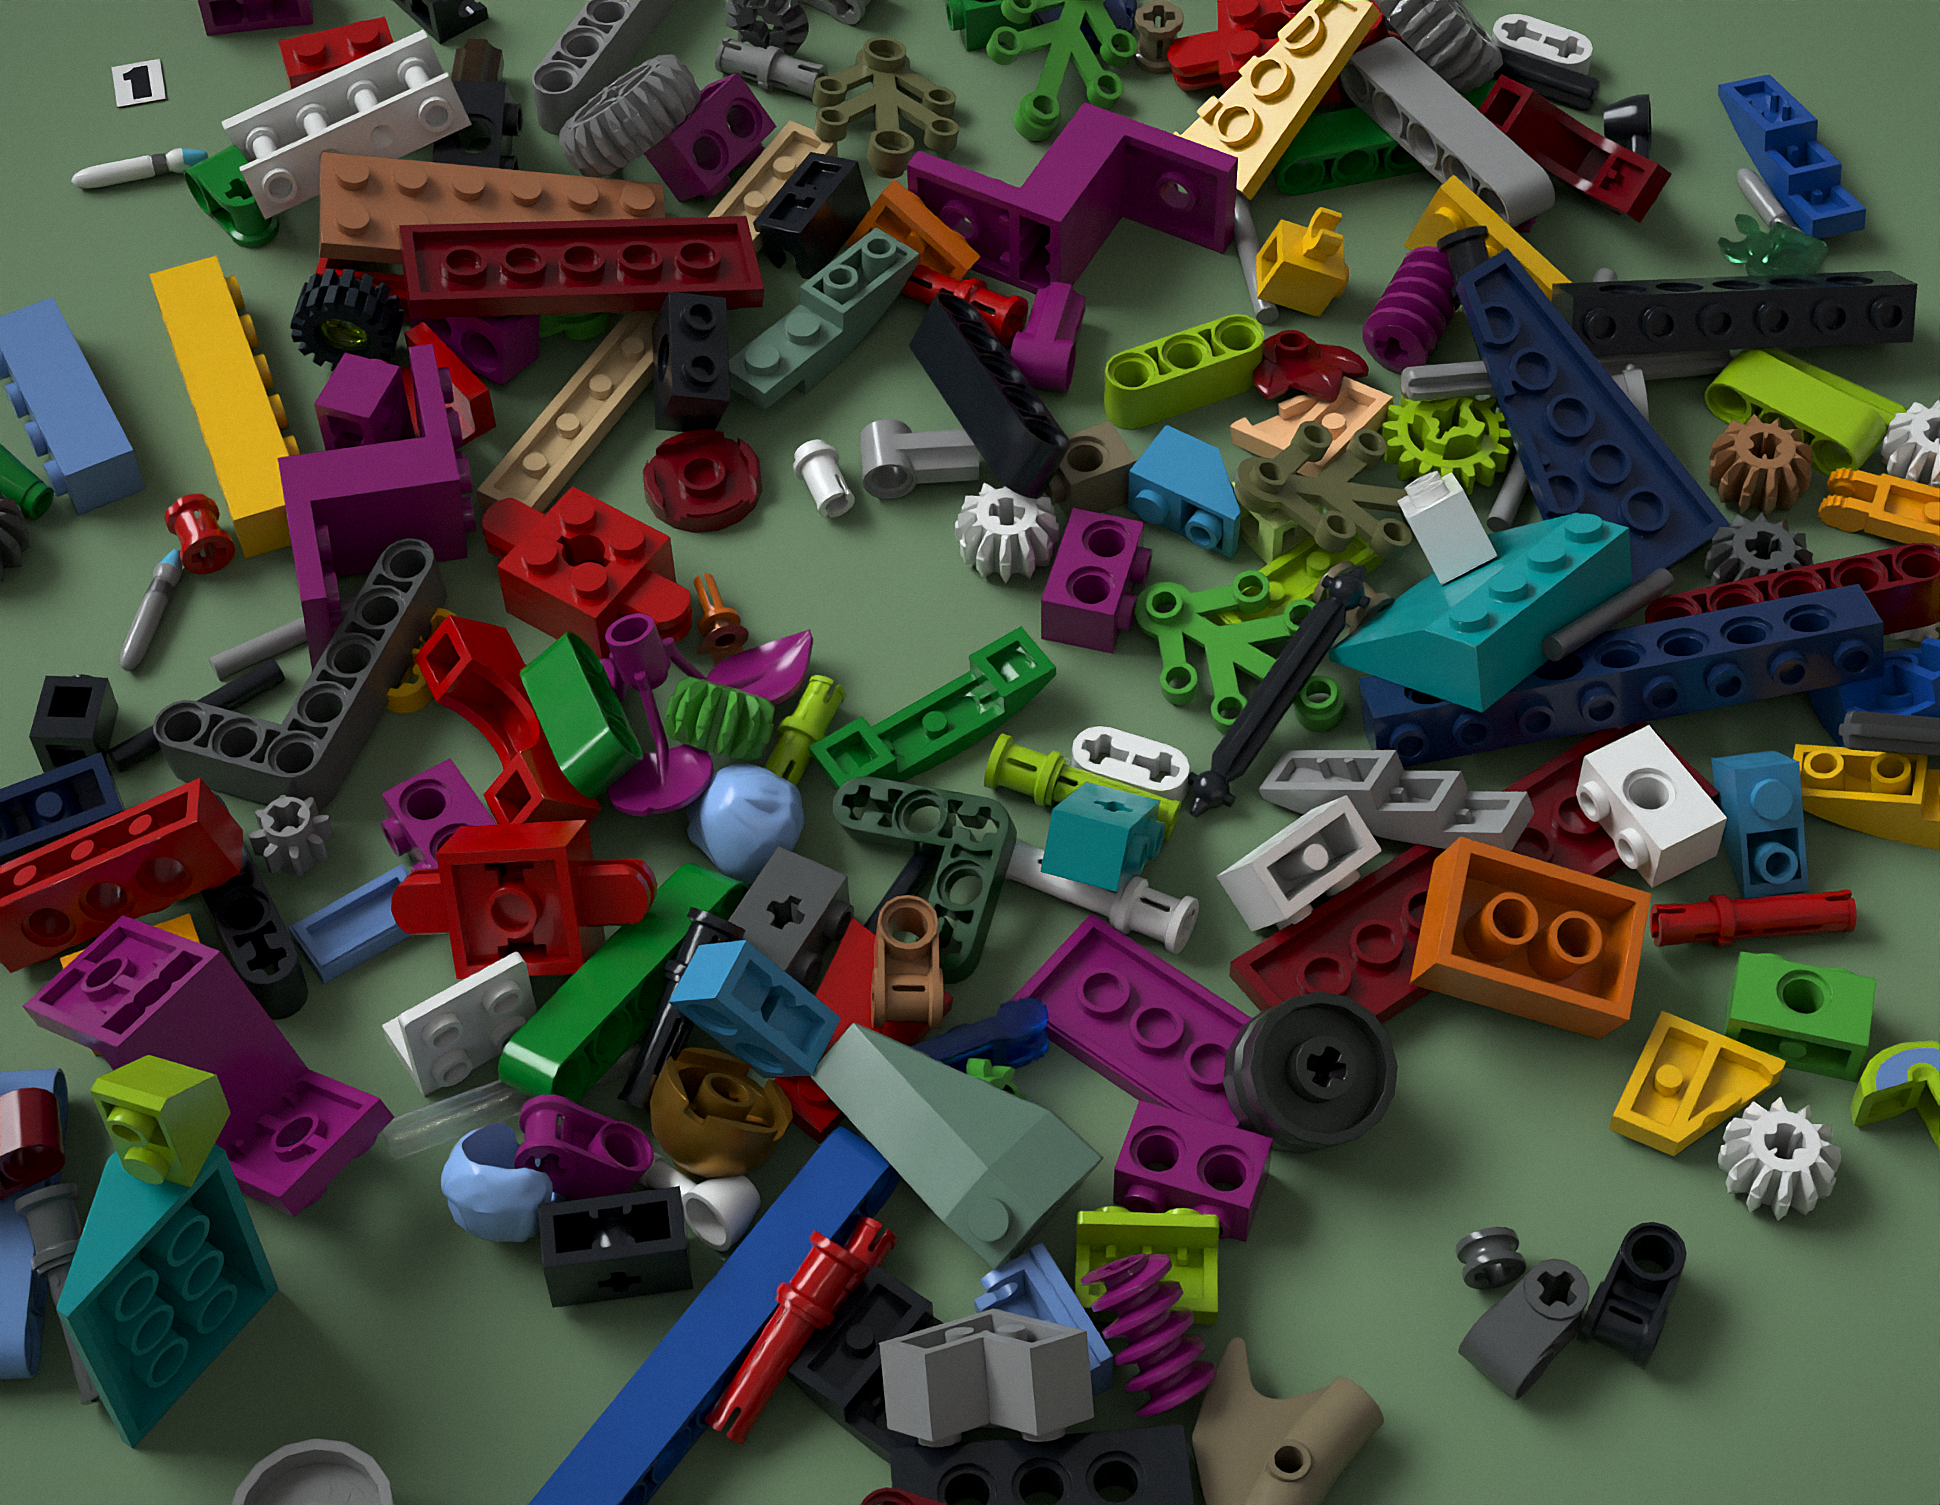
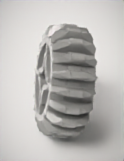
(1446, 39)
(629, 116)

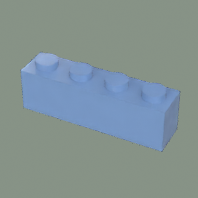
(65, 409)

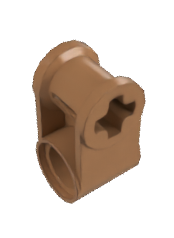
(907, 975)

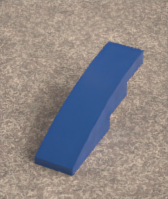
(1786, 152)

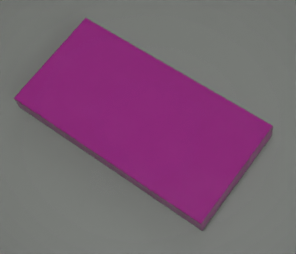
(1138, 1021)

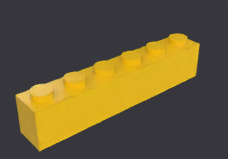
(229, 397)

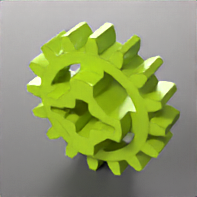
(1448, 437)

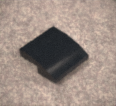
(844, 1359)

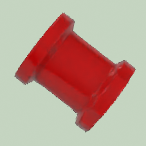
(199, 534)

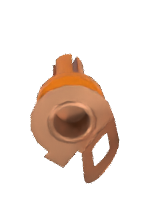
(718, 624)

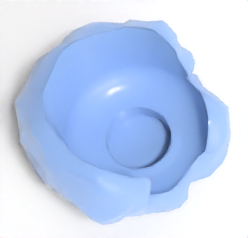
(745, 819)
(488, 1192)

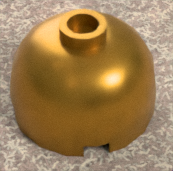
(715, 1116)

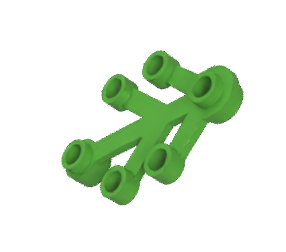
(1064, 42)
(1229, 646)

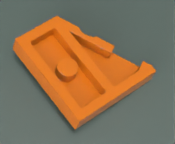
(912, 223)

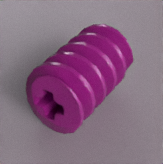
(1412, 311)
(1152, 1331)

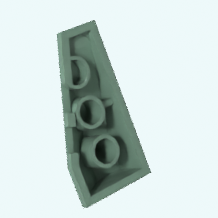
(967, 1148)

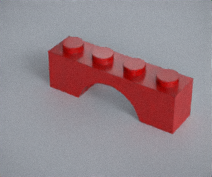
(477, 675)

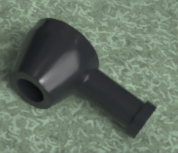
(1630, 123)

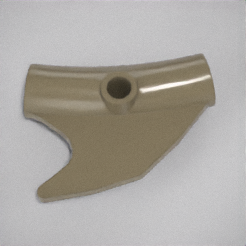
(1276, 1449)

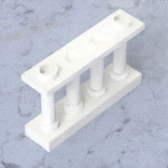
(365, 108)

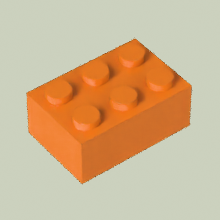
(1531, 938)

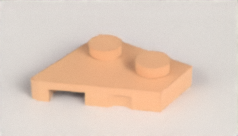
(1354, 409)

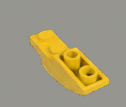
(1872, 792)

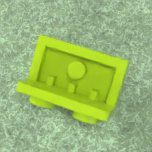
(1180, 1233)

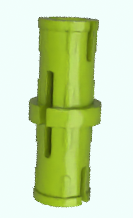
(804, 728)

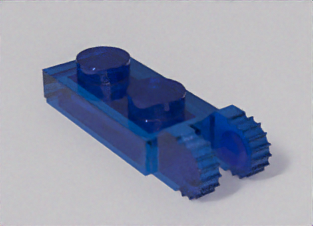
(1006, 1039)

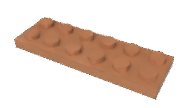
(371, 196)

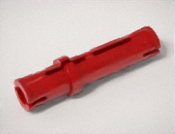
(1726, 919)

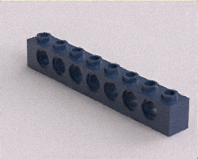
(1645, 676)

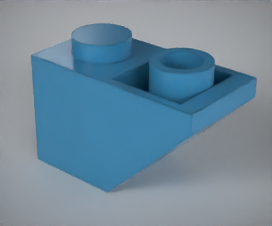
(1186, 490)
(1763, 822)

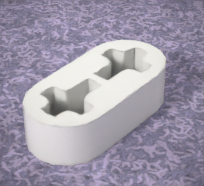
(1543, 41)
(1132, 761)

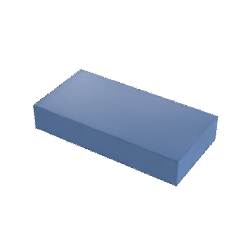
(351, 928)

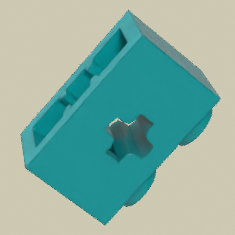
(1102, 836)

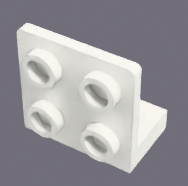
(463, 1024)

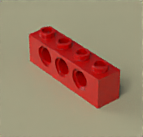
(114, 869)

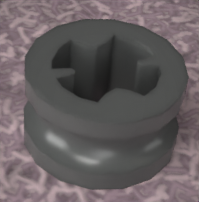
(1490, 1258)

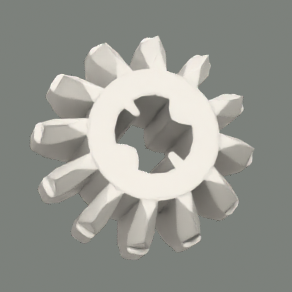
(1913, 445)
(1006, 532)
(1779, 1158)

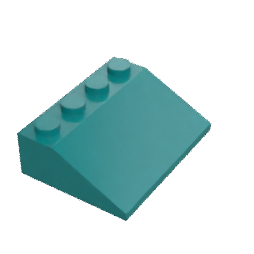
(1489, 624)
(161, 1287)

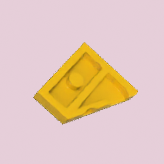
(1689, 1084)

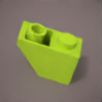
(161, 1118)

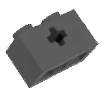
(795, 913)

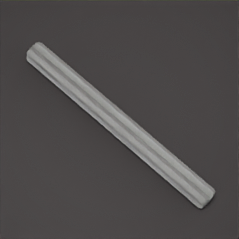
(1472, 377)

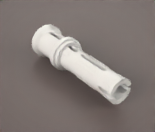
(1130, 908)

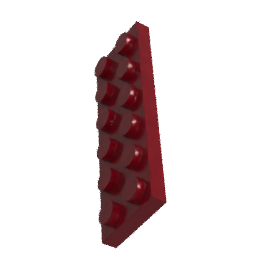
(576, 266)

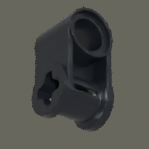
(1632, 1303)

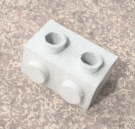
(1299, 865)

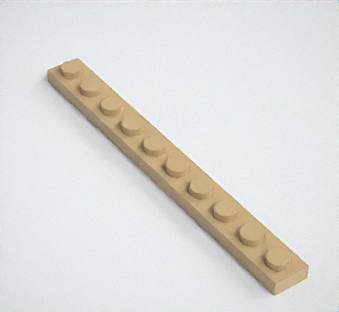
(624, 360)

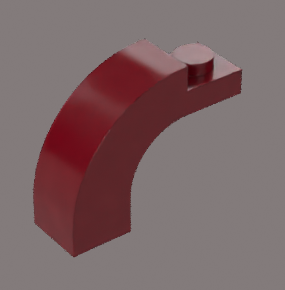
(1574, 152)

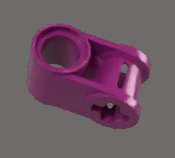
(584, 1155)

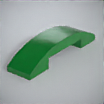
(944, 722)

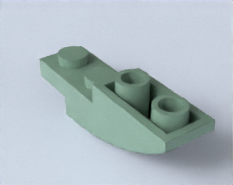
(827, 325)

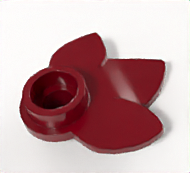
(1301, 363)

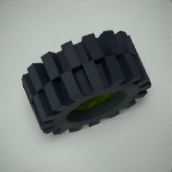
(333, 301)

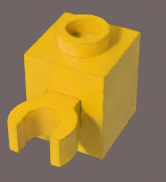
(1303, 264)

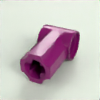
(1048, 344)

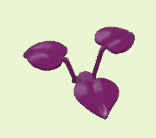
(641, 661)

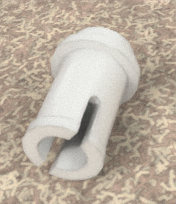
(818, 467)

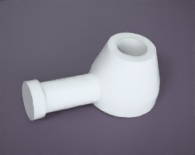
(714, 1209)

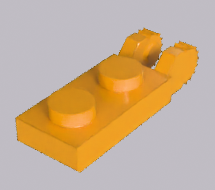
(1899, 509)

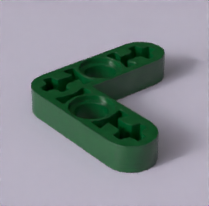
(956, 845)

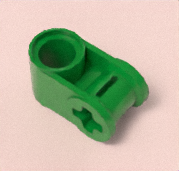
(227, 198)

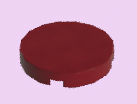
(702, 481)

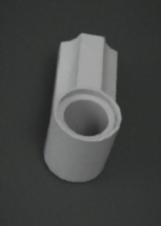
(898, 458)

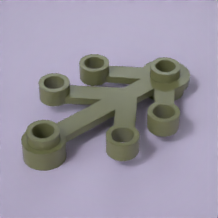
(885, 65)
(1270, 484)

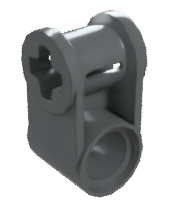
(1524, 1334)

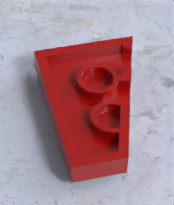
(848, 994)

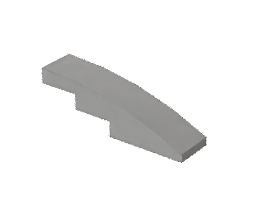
(1397, 803)

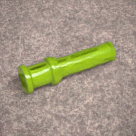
(1052, 779)

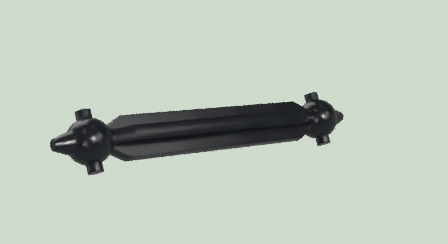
(1277, 691)

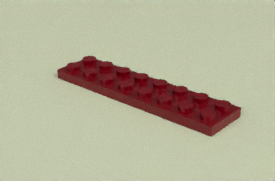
(1369, 933)

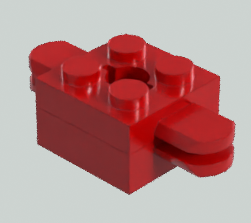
(1244, 31)
(554, 574)
(548, 917)

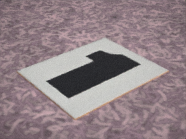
(138, 83)

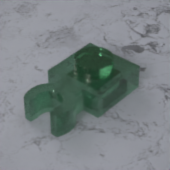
(1775, 253)

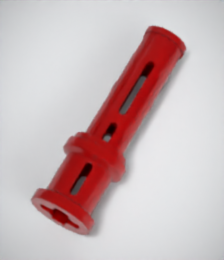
(975, 293)
(803, 1305)

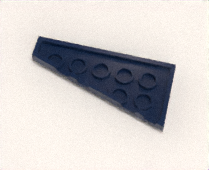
(1575, 425)

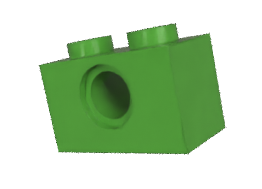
(1825, 1040)

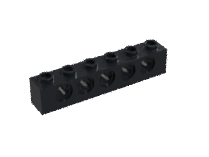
(1739, 312)

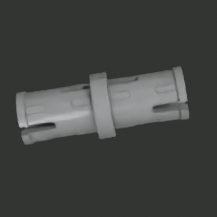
(768, 67)

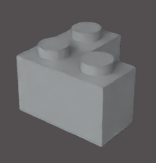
(987, 1374)

